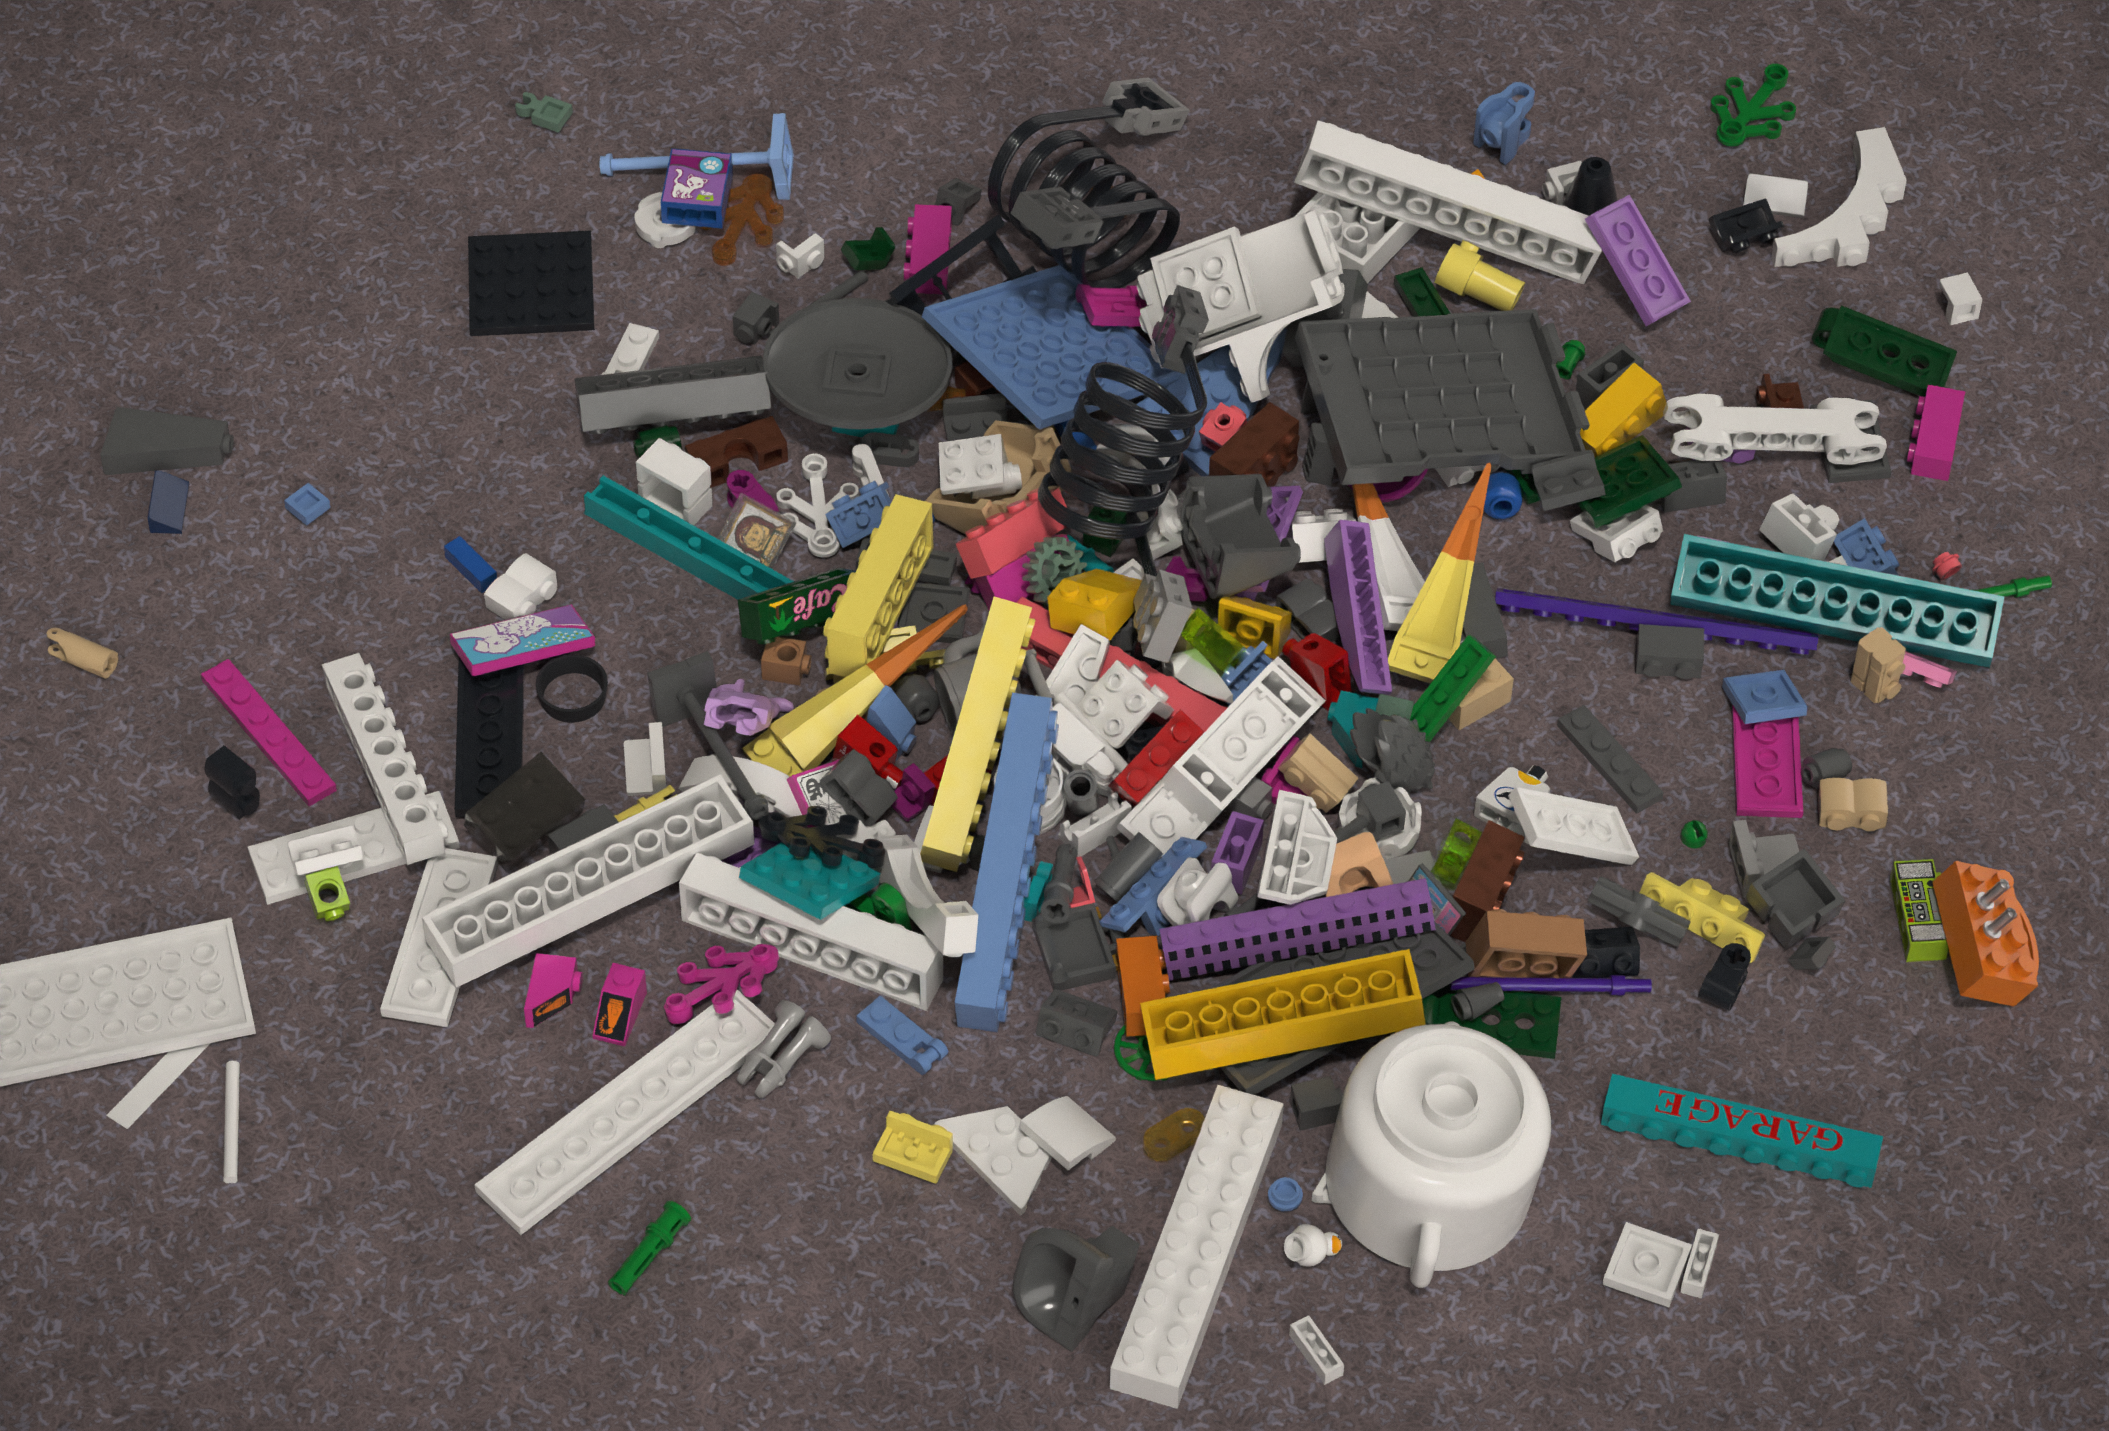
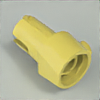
(1467, 274)

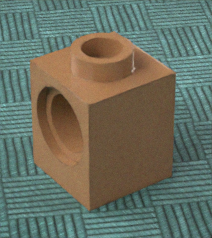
(785, 661)

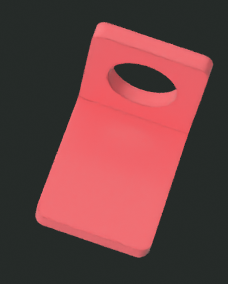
(1082, 894)

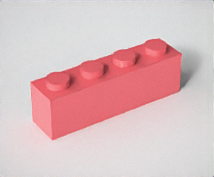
(1008, 535)

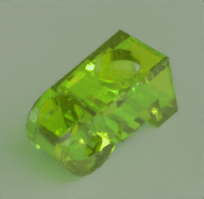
(1455, 852)

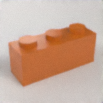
(1139, 978)

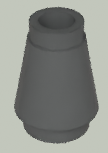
(1476, 1000)

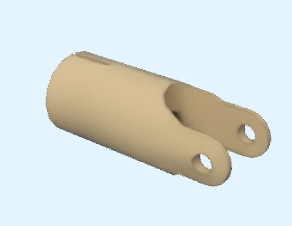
(82, 653)

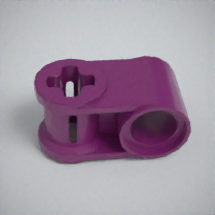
(744, 482)

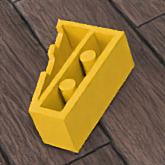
(1623, 410)

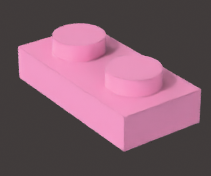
(1934, 673)

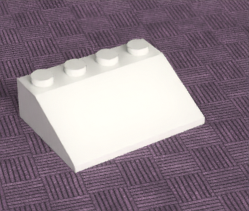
(1361, 235)

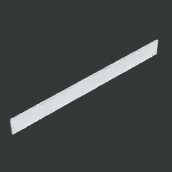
(153, 1085)

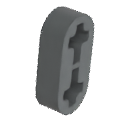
(891, 447)

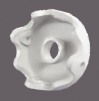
(1396, 843)

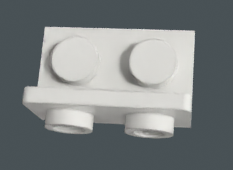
(1167, 527)
(324, 850)

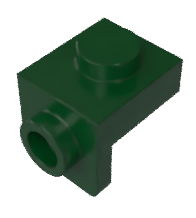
(871, 253)

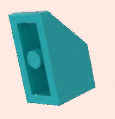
(1342, 717)

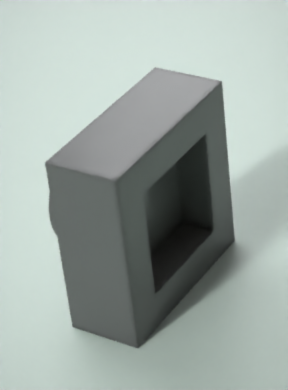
(1812, 953)

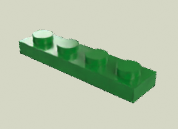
(1451, 686)

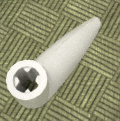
(1197, 673)

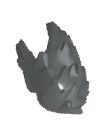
(1393, 750)

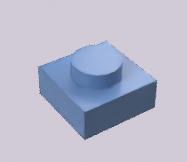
(307, 504)

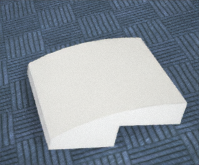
(1066, 1132)

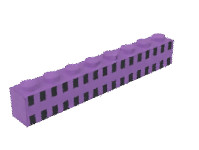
(1297, 929)

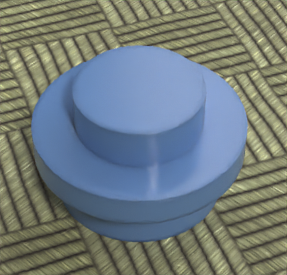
(1285, 1194)

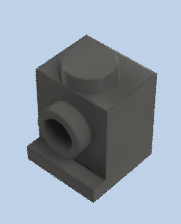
(755, 318)

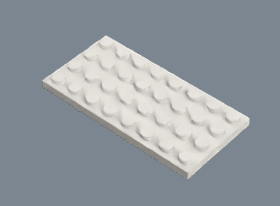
(121, 1001)

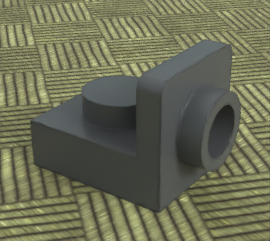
(959, 196)

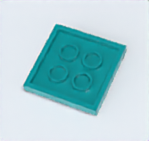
(808, 881)

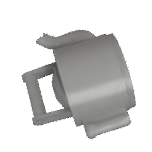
(954, 676)

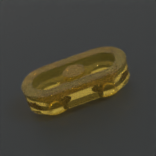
(1171, 1134)

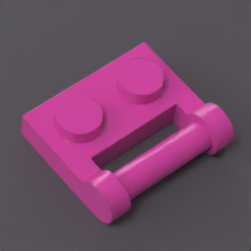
(1111, 305)

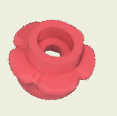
(1946, 565)

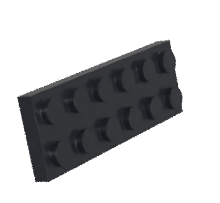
(487, 732)

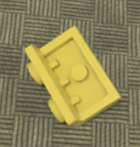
(914, 1147)

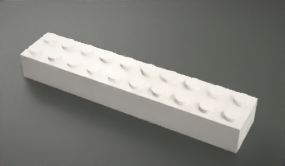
(1448, 202)
(586, 880)
(1196, 1247)

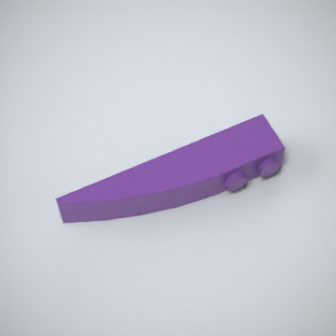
(1358, 604)

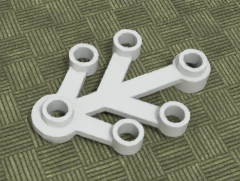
(817, 512)

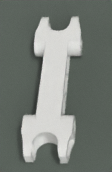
(1827, 429)

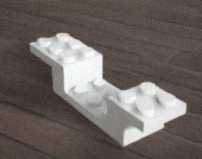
(1224, 758)

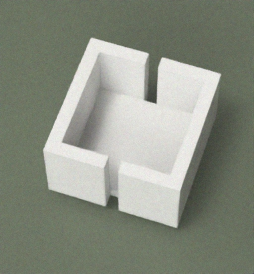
(675, 481)

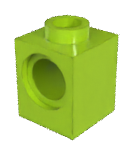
(327, 879)

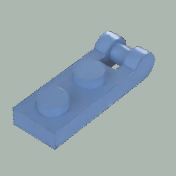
(901, 1035)

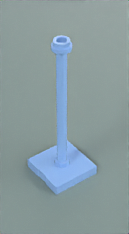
(778, 157)

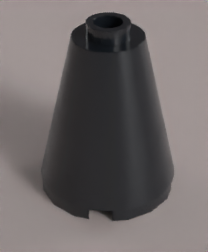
(1592, 187)

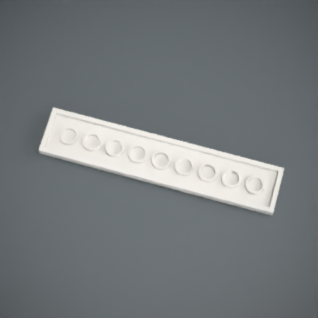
(623, 1113)

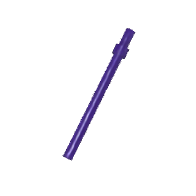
(1614, 984)

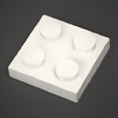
(1647, 1264)

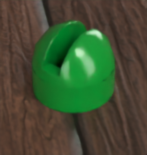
(1689, 834)

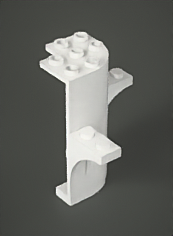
(1293, 277)

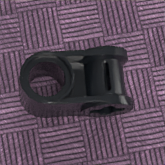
(1726, 977)

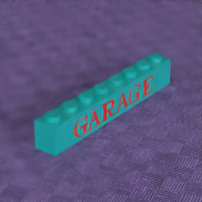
(1741, 1131)

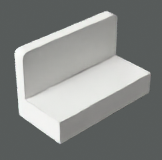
(645, 763)

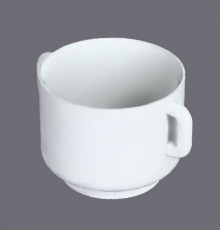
(1437, 1148)

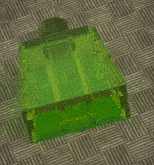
(1213, 642)

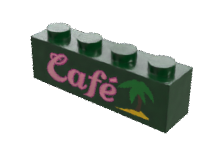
(792, 606)

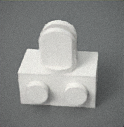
(1800, 528)

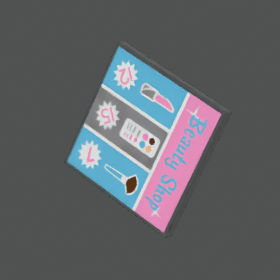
(1446, 910)

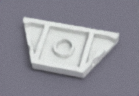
(999, 1153)

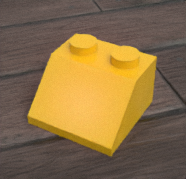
(1255, 622)

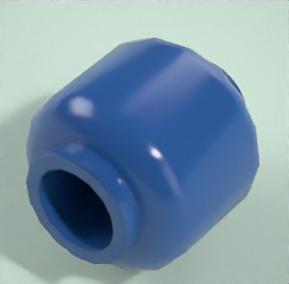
(1502, 496)

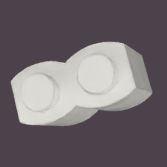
(521, 588)

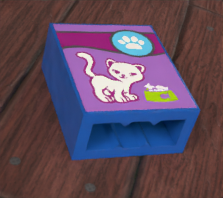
(696, 188)

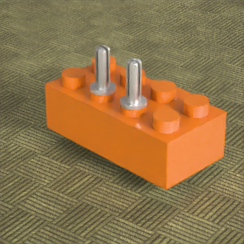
(1987, 934)

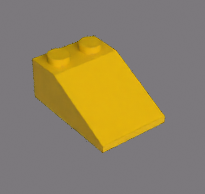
(1093, 599)

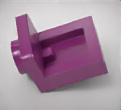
(1194, 583)

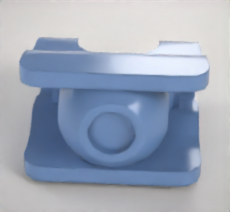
(1501, 118)

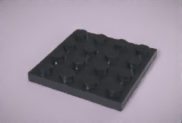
(530, 283)

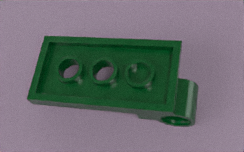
(1859, 344)
(1538, 1008)

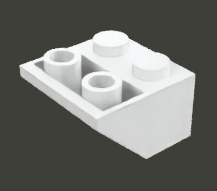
(1311, 530)

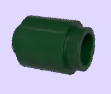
(647, 438)

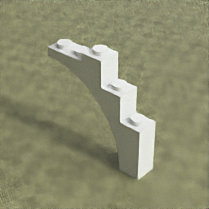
(1863, 213)

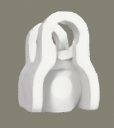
(1194, 893)

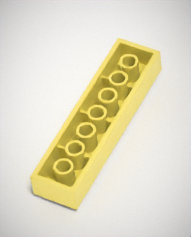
(977, 727)

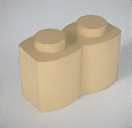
(1852, 803)

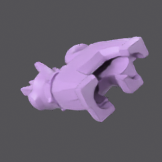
(744, 710)

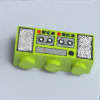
(1918, 910)

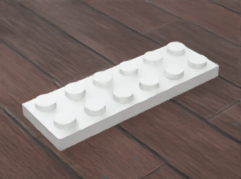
(373, 834)
(418, 983)

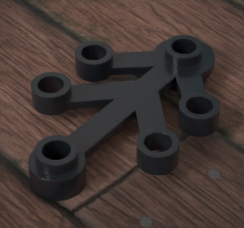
(822, 838)

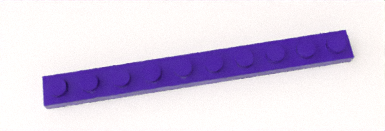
(1608, 614)

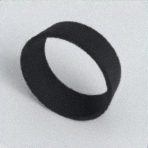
(566, 665)

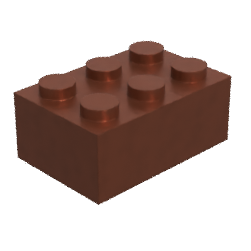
(1261, 446)
(1487, 876)

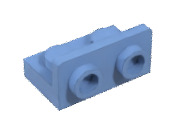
(858, 516)
(1863, 548)

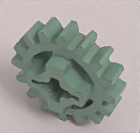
(1048, 568)

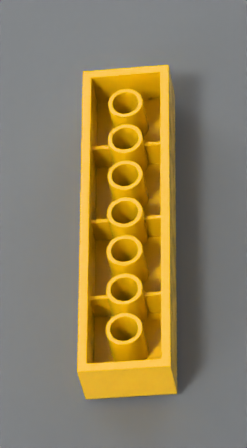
(1283, 1014)

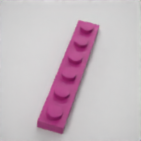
(268, 732)

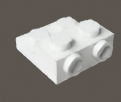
(1623, 535)

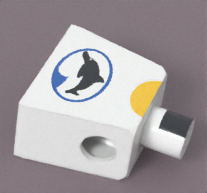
(1495, 803)

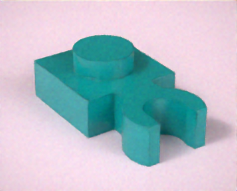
(1036, 895)

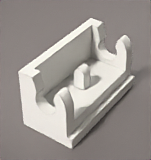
(1095, 827)

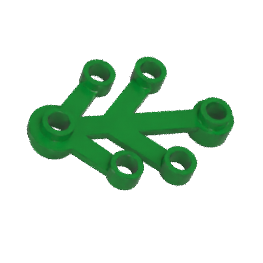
(1734, 131)

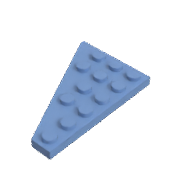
(1222, 385)

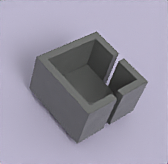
(1795, 898)

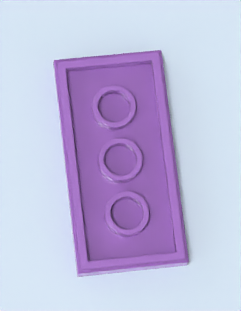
(1637, 260)

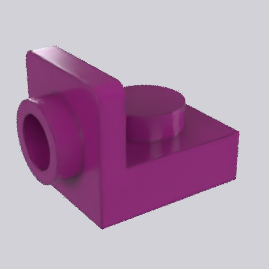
(914, 793)

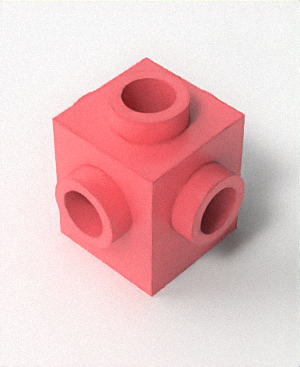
(1221, 425)

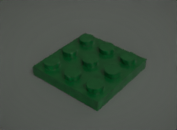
(1631, 478)

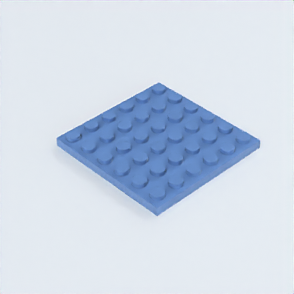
(1040, 344)

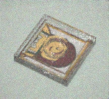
(756, 530)

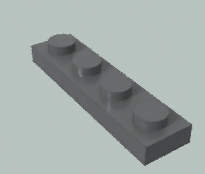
(1610, 759)

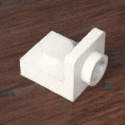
(1559, 181)

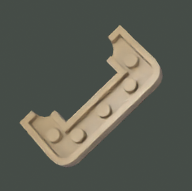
(1024, 446)

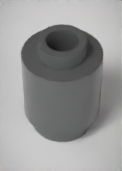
(1826, 764)

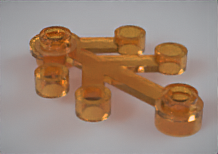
(753, 189)

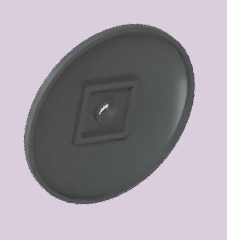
(822, 345)

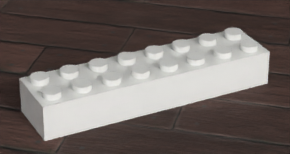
(843, 944)

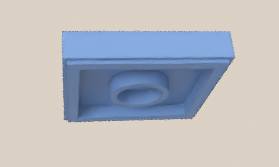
(1764, 696)

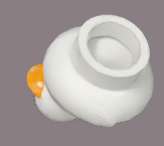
(1310, 1245)

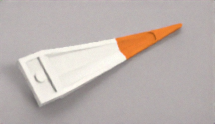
(1395, 571)

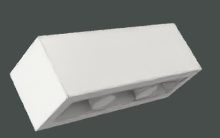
(1699, 1263)
(1316, 1349)

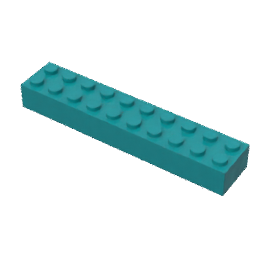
(1836, 599)

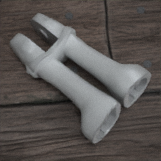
(774, 1071)

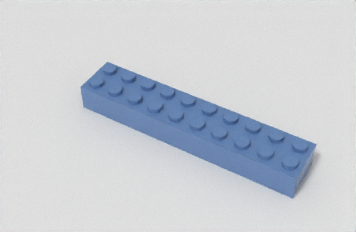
(1007, 861)

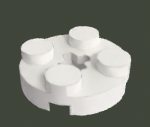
(653, 230)

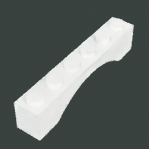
(947, 925)

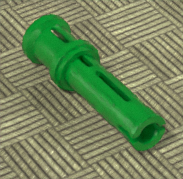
(657, 1237)

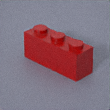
(1156, 758)

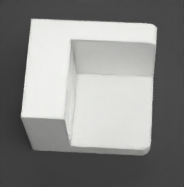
(1962, 298)

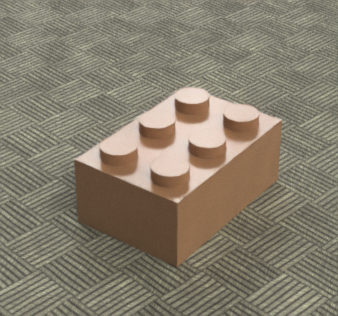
(1526, 945)

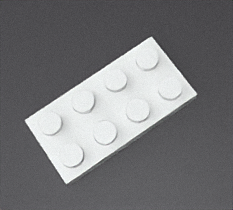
(1573, 826)

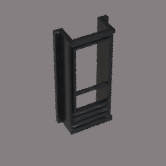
(907, 296)

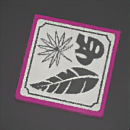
(809, 792)

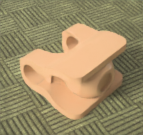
(1357, 865)

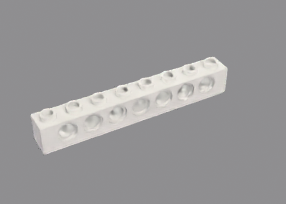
(384, 758)

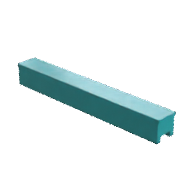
(679, 541)

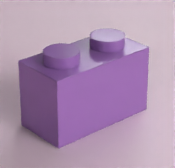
(1240, 847)

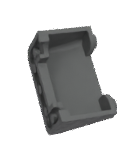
(1232, 534)

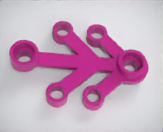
(758, 961)

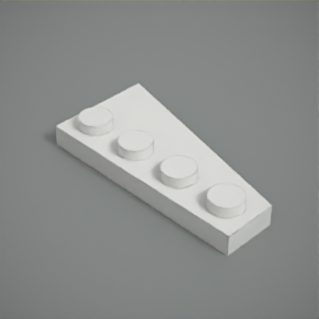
(1079, 665)

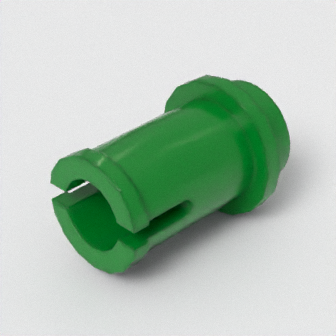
(1574, 352)

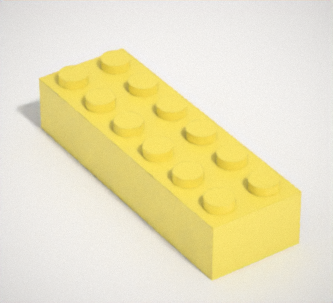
(879, 585)

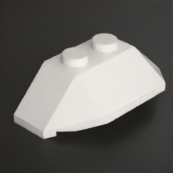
(1297, 851)

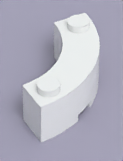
(762, 778)

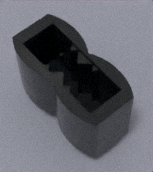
(232, 782)

